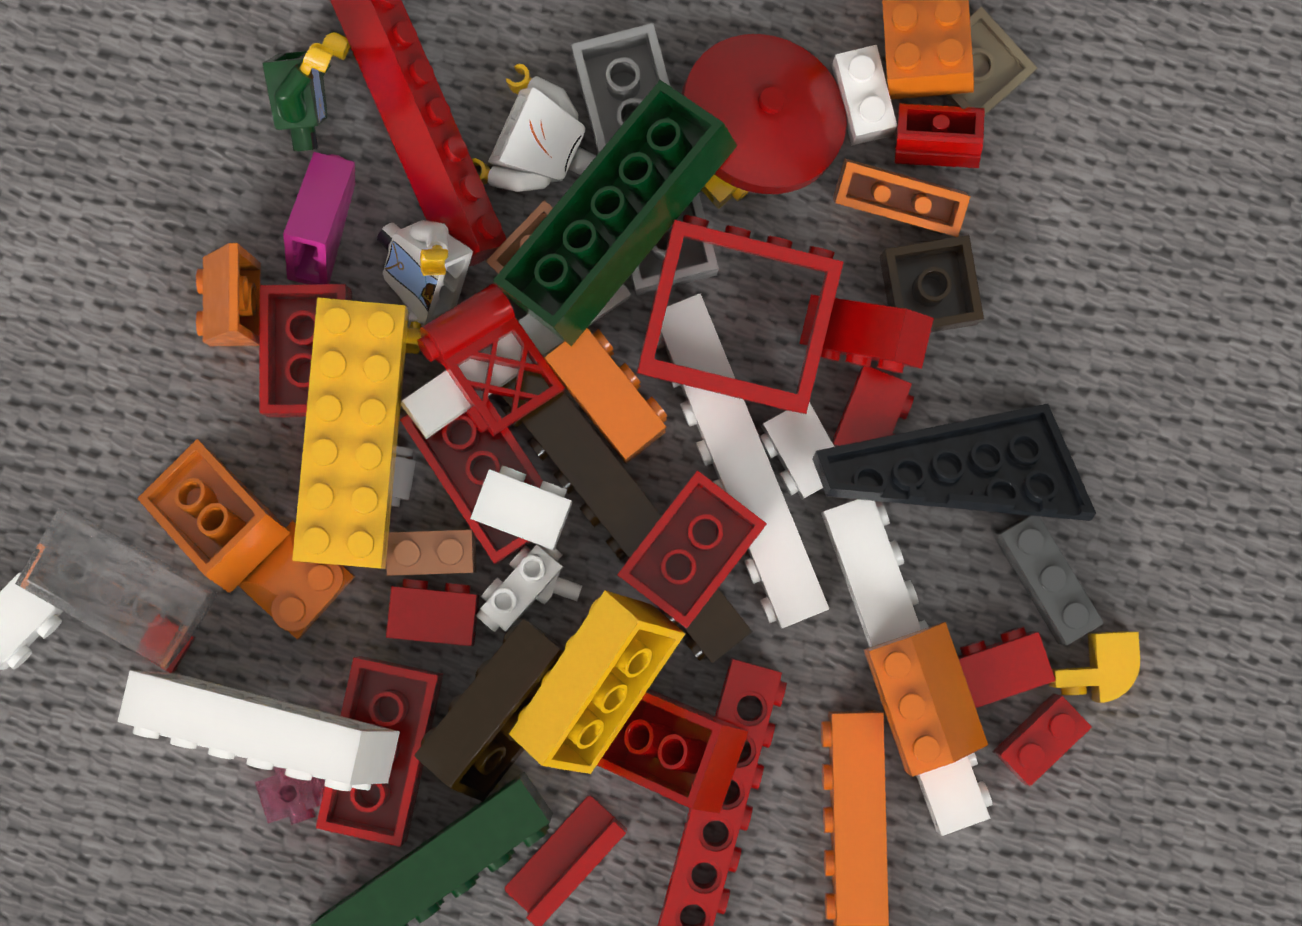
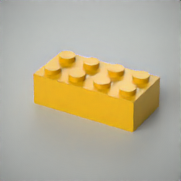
(596, 683)

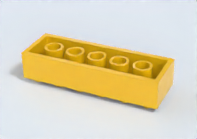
(351, 433)

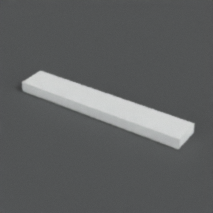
(443, 401)

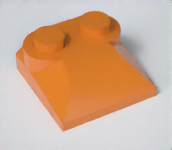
(294, 590)

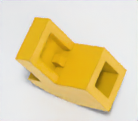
(1112, 668)

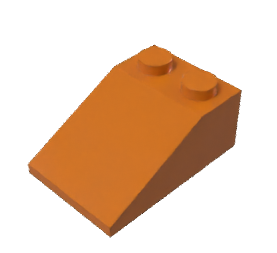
(230, 297)
(213, 516)

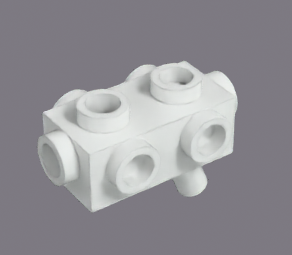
(533, 579)

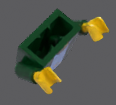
(298, 88)

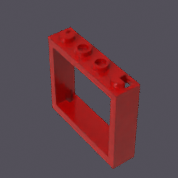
(774, 248)

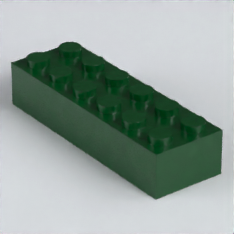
(616, 212)
(447, 860)

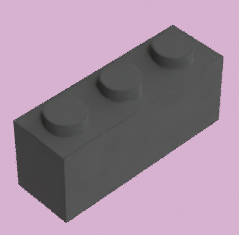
(1048, 579)

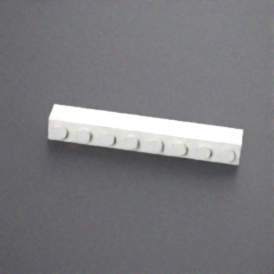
(742, 467)
(887, 613)

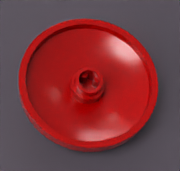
(775, 106)

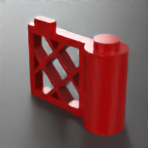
(467, 332)

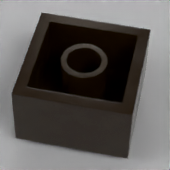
(934, 281)

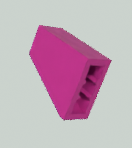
(318, 219)

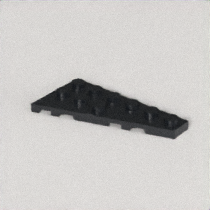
(981, 464)

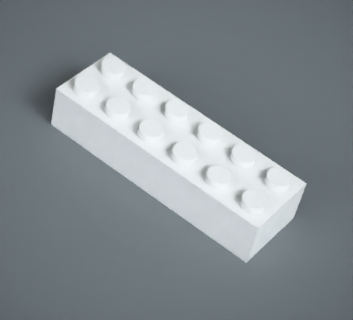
(258, 729)

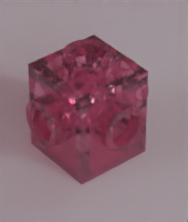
(279, 801)

